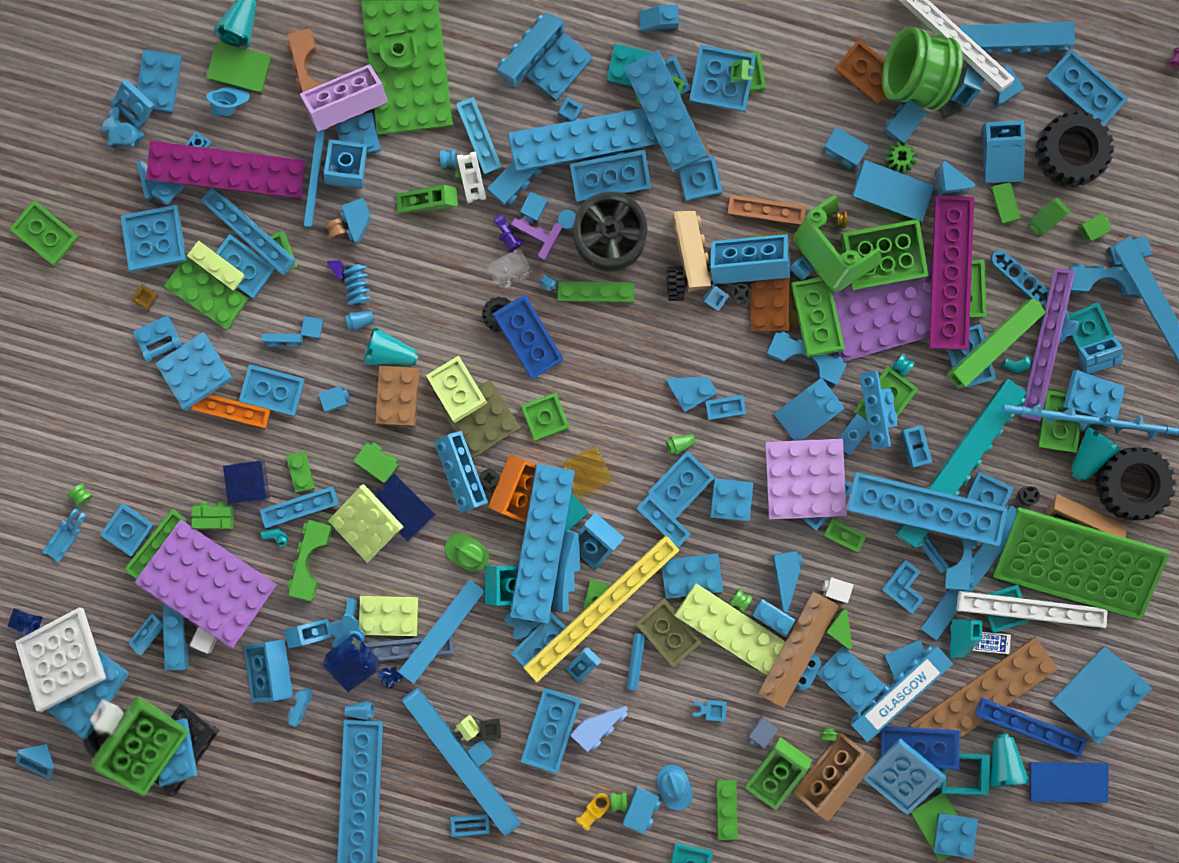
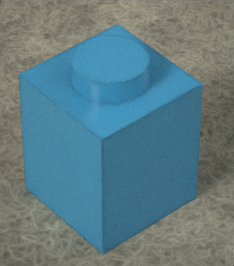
(533, 207)
(334, 398)

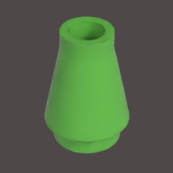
(679, 443)

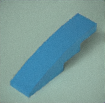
(568, 564)

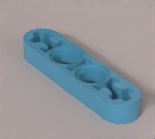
(1023, 275)

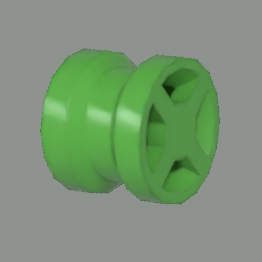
(79, 495)
(740, 601)
(618, 802)

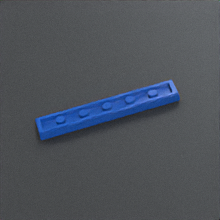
(1030, 727)

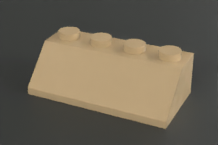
(691, 250)

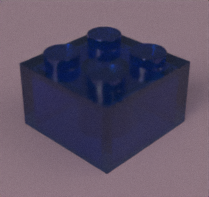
(246, 482)
(351, 663)

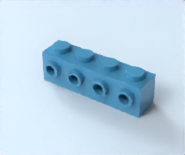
(460, 471)

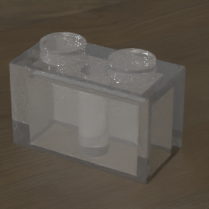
(508, 268)

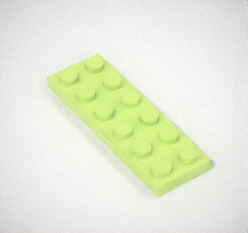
(730, 629)

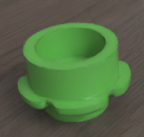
(829, 734)

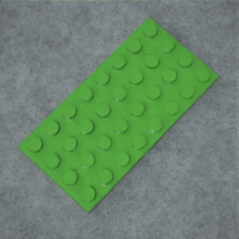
(419, 93)
(1080, 563)

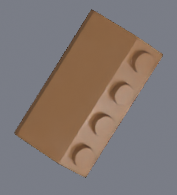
(1075, 513)
(834, 777)

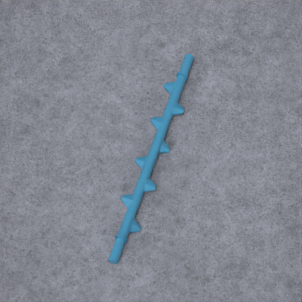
(1086, 421)

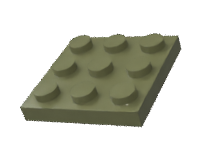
(487, 424)

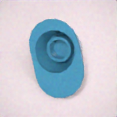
(225, 100)
(674, 787)

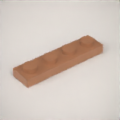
(766, 210)

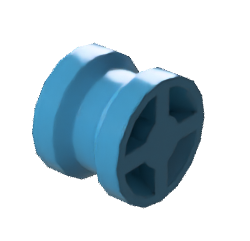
(448, 159)

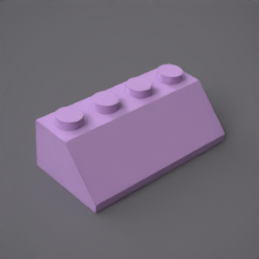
(344, 97)

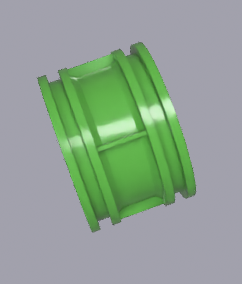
(922, 68)

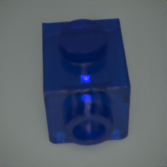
(24, 621)

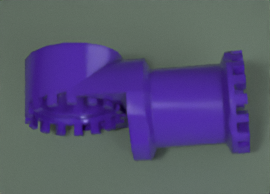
(508, 236)

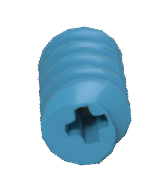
(356, 286)

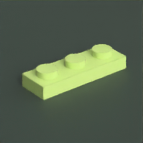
(216, 265)

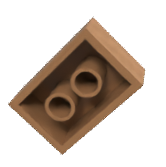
(397, 396)

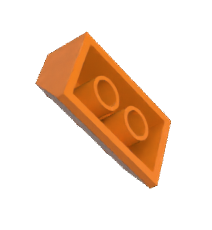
(514, 489)

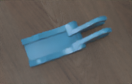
(64, 536)

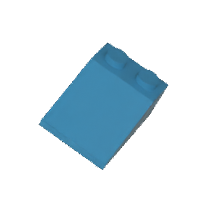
(809, 410)

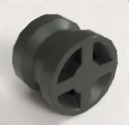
(743, 291)
(491, 480)
(1032, 495)

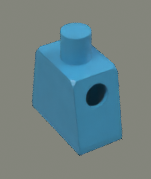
(972, 79)

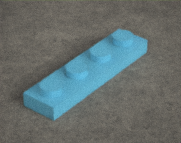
(479, 136)

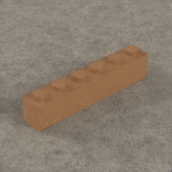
(798, 649)

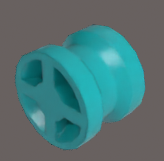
(902, 365)

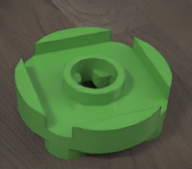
(407, 56)

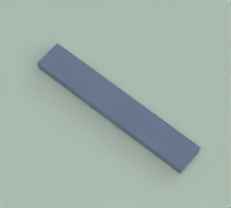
(403, 648)

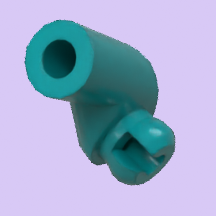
(1019, 366)
(277, 535)

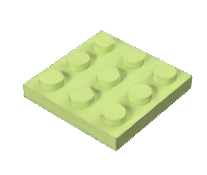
(365, 523)

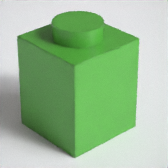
(1095, 228)

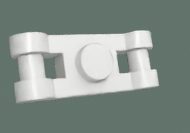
(471, 177)

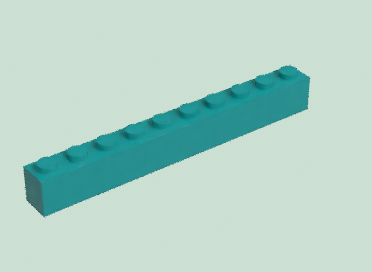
(968, 452)

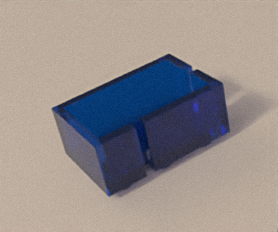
(405, 506)

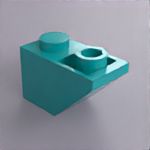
(964, 636)

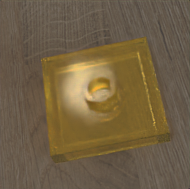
(589, 471)

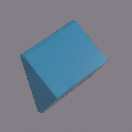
(951, 181)

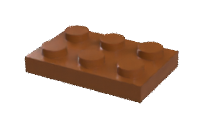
(863, 70)
(770, 305)

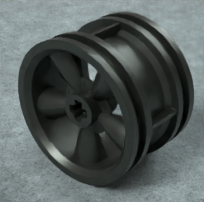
(623, 206)

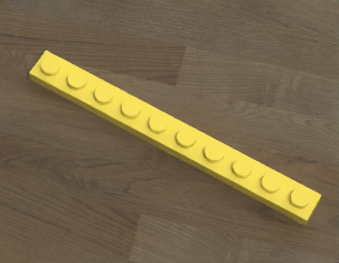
(601, 608)

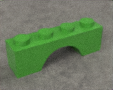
(303, 583)

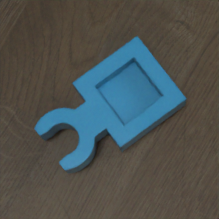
(714, 710)

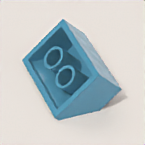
(268, 671)

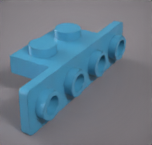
(879, 409)

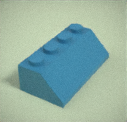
(531, 48)
(750, 259)

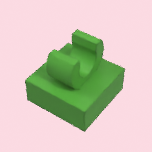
(740, 70)

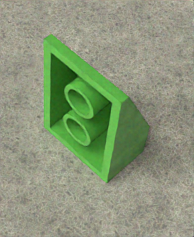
(778, 773)

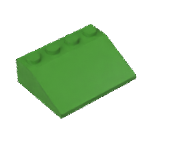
(900, 252)
(139, 746)

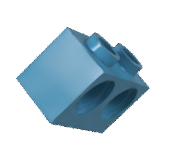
(916, 446)

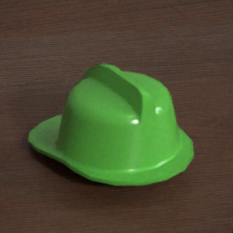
(466, 552)

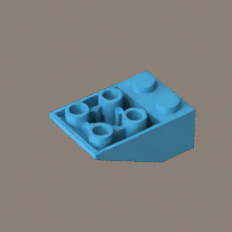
(1003, 151)

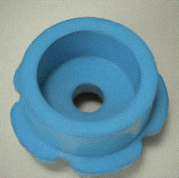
(548, 282)

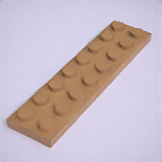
(999, 684)

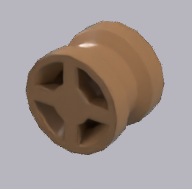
(335, 228)

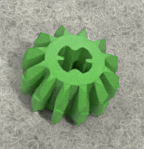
(906, 162)

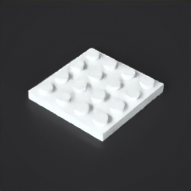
(60, 660)

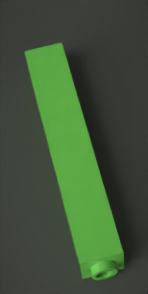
(996, 343)

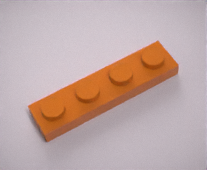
(233, 410)

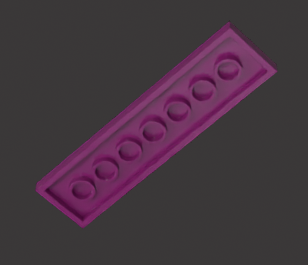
(225, 169)
(951, 272)

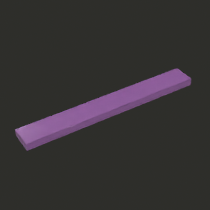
(1048, 339)

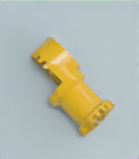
(593, 812)

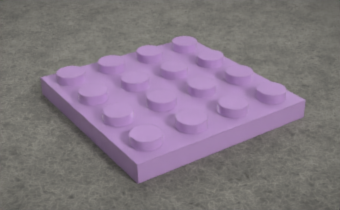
(805, 478)

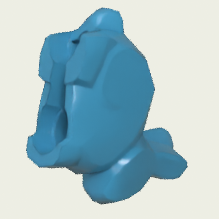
(120, 133)

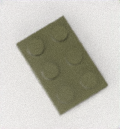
(668, 633)

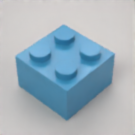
(731, 499)

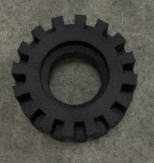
(675, 283)
(488, 309)

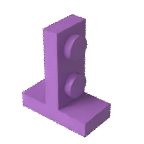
(539, 235)

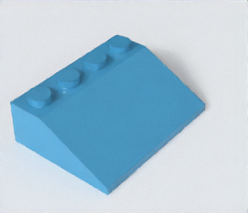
(1101, 695)

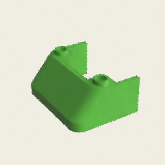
(834, 269)

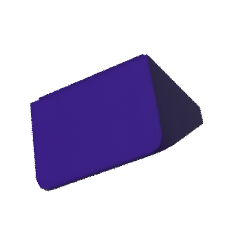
(337, 268)

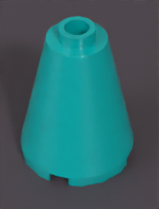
(237, 24)
(388, 351)
(1092, 454)
(1006, 763)

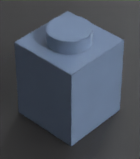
(762, 733)

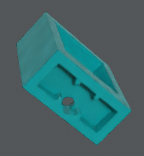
(982, 778)

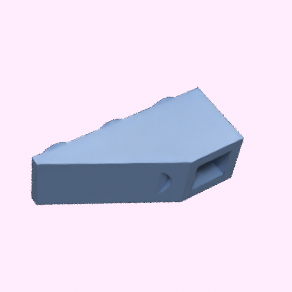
(593, 728)

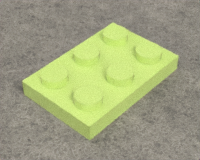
(456, 389)
(388, 615)

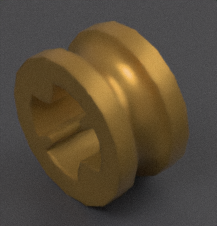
(841, 219)

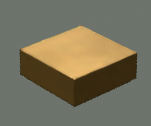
(144, 297)

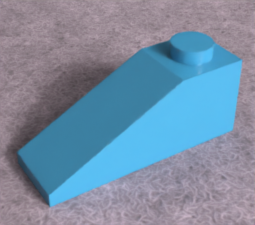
(787, 572)

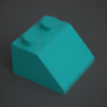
(500, 584)

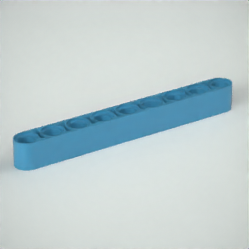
(461, 761)

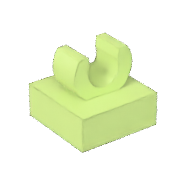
(467, 728)

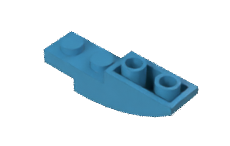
(167, 191)

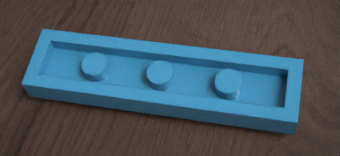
(299, 507)

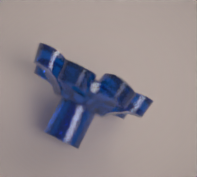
(390, 677)

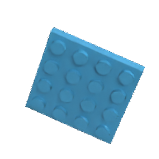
(78, 709)

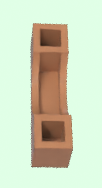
(302, 47)

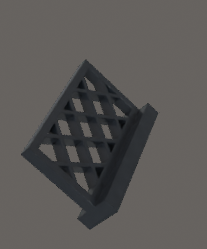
(199, 745)

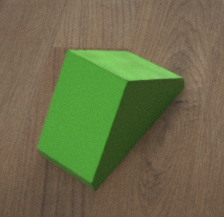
(840, 629)

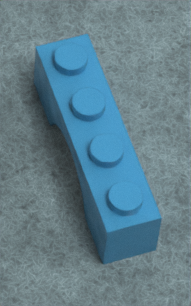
(1086, 277)
(828, 367)
(958, 576)
(175, 647)

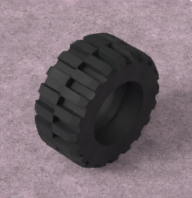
(1091, 131)
(1160, 489)

